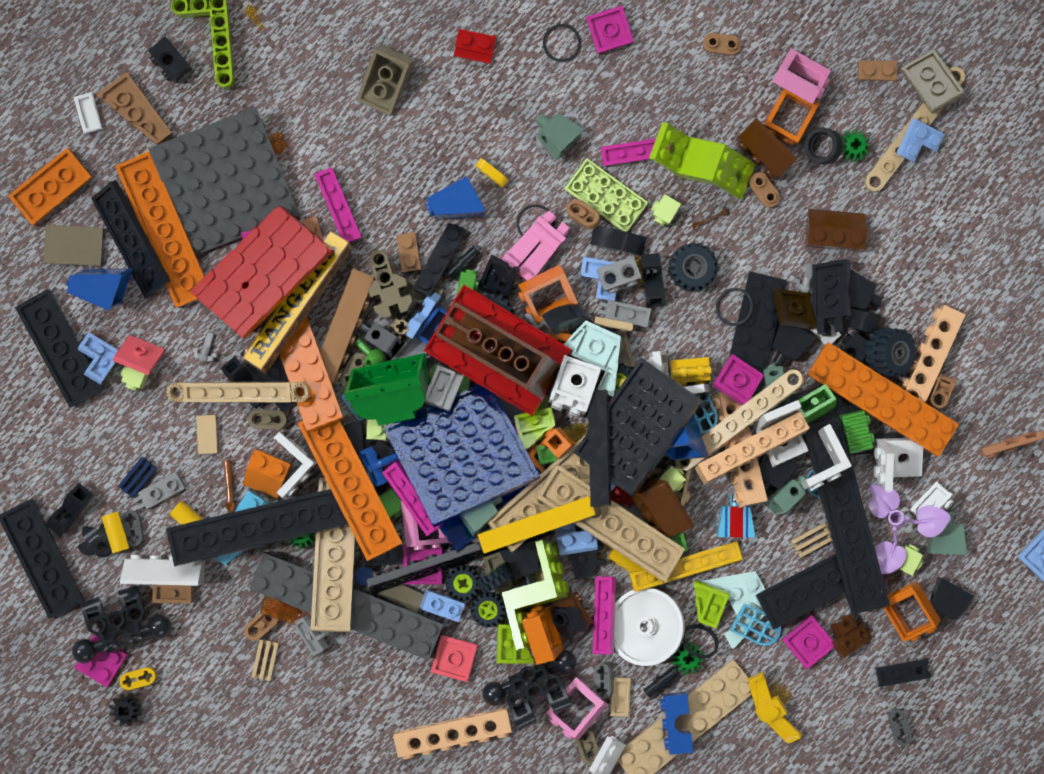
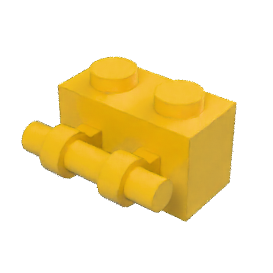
(690, 370)

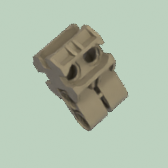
(389, 292)

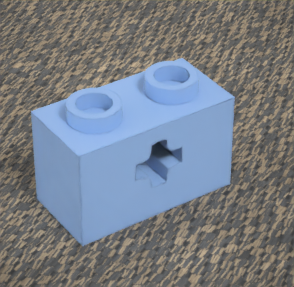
(442, 605)

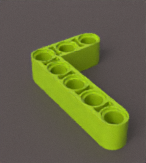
(217, 33)

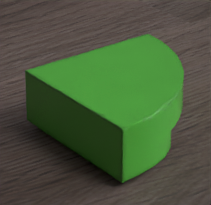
(545, 455)

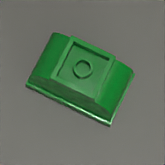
(389, 392)

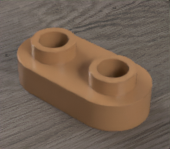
(721, 46)
(763, 190)
(584, 215)
(262, 625)

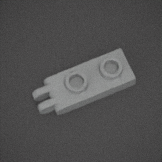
(626, 313)
(160, 491)

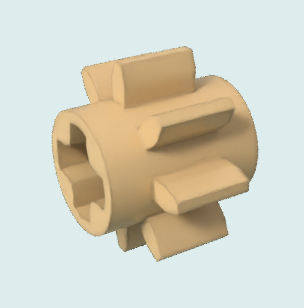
(398, 323)

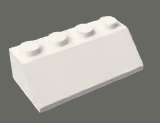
(161, 571)

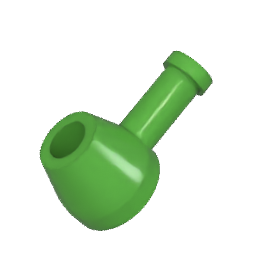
(373, 356)

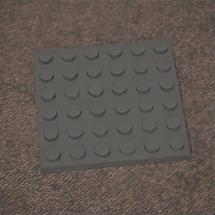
(223, 179)

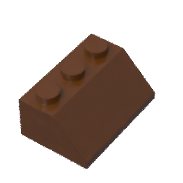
(765, 149)
(836, 230)
(662, 508)

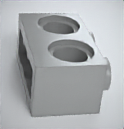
(617, 270)

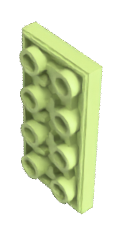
(606, 195)

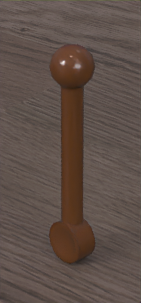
(696, 225)

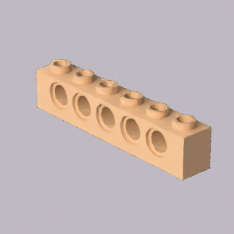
(953, 320)
(752, 448)
(752, 473)
(407, 751)

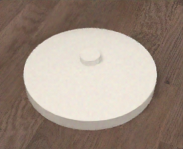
(647, 627)

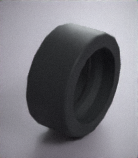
(836, 148)

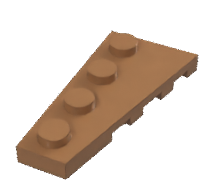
(132, 104)

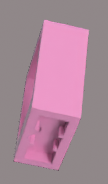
(807, 69)
(412, 535)
(599, 703)

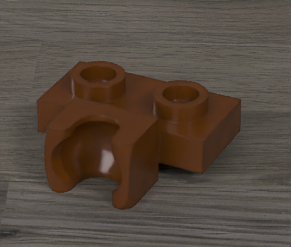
(850, 635)

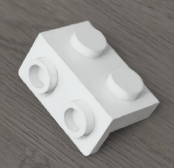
(935, 496)
(607, 756)

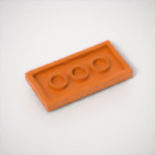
(50, 186)

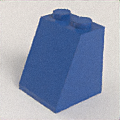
(455, 201)
(100, 286)
(688, 443)

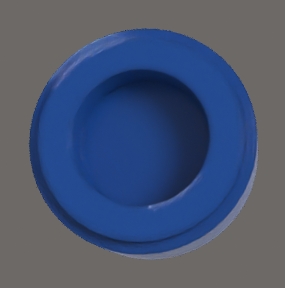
(362, 574)

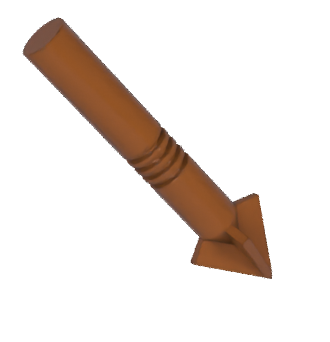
(230, 505)

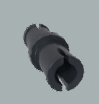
(463, 262)
(661, 682)

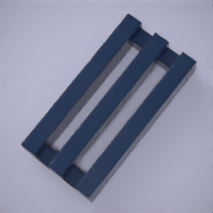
(132, 471)

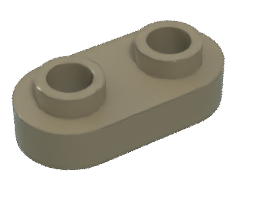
(350, 365)
(267, 419)
(587, 745)

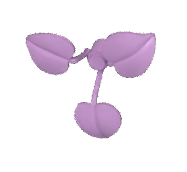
(930, 523)

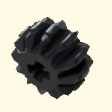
(127, 717)

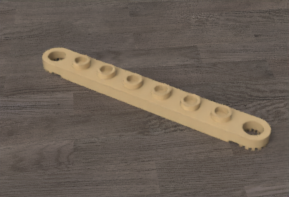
(890, 160)
(238, 391)
(746, 415)

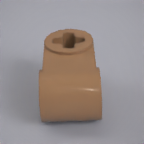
(942, 387)

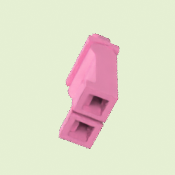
(549, 241)

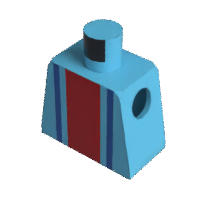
(735, 521)

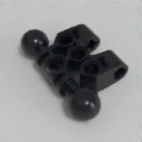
(158, 626)
(522, 689)

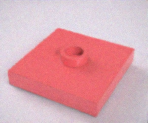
(138, 354)
(454, 658)

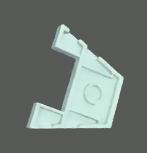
(597, 348)
(742, 590)

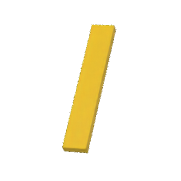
(536, 524)
(690, 565)

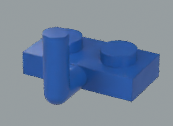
(373, 465)

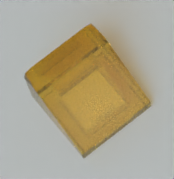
(575, 431)
(775, 689)

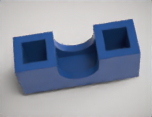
(677, 741)

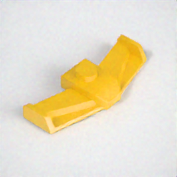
(771, 709)

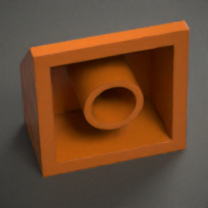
(266, 473)

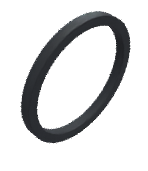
(544, 42)
(530, 206)
(750, 311)
(707, 630)

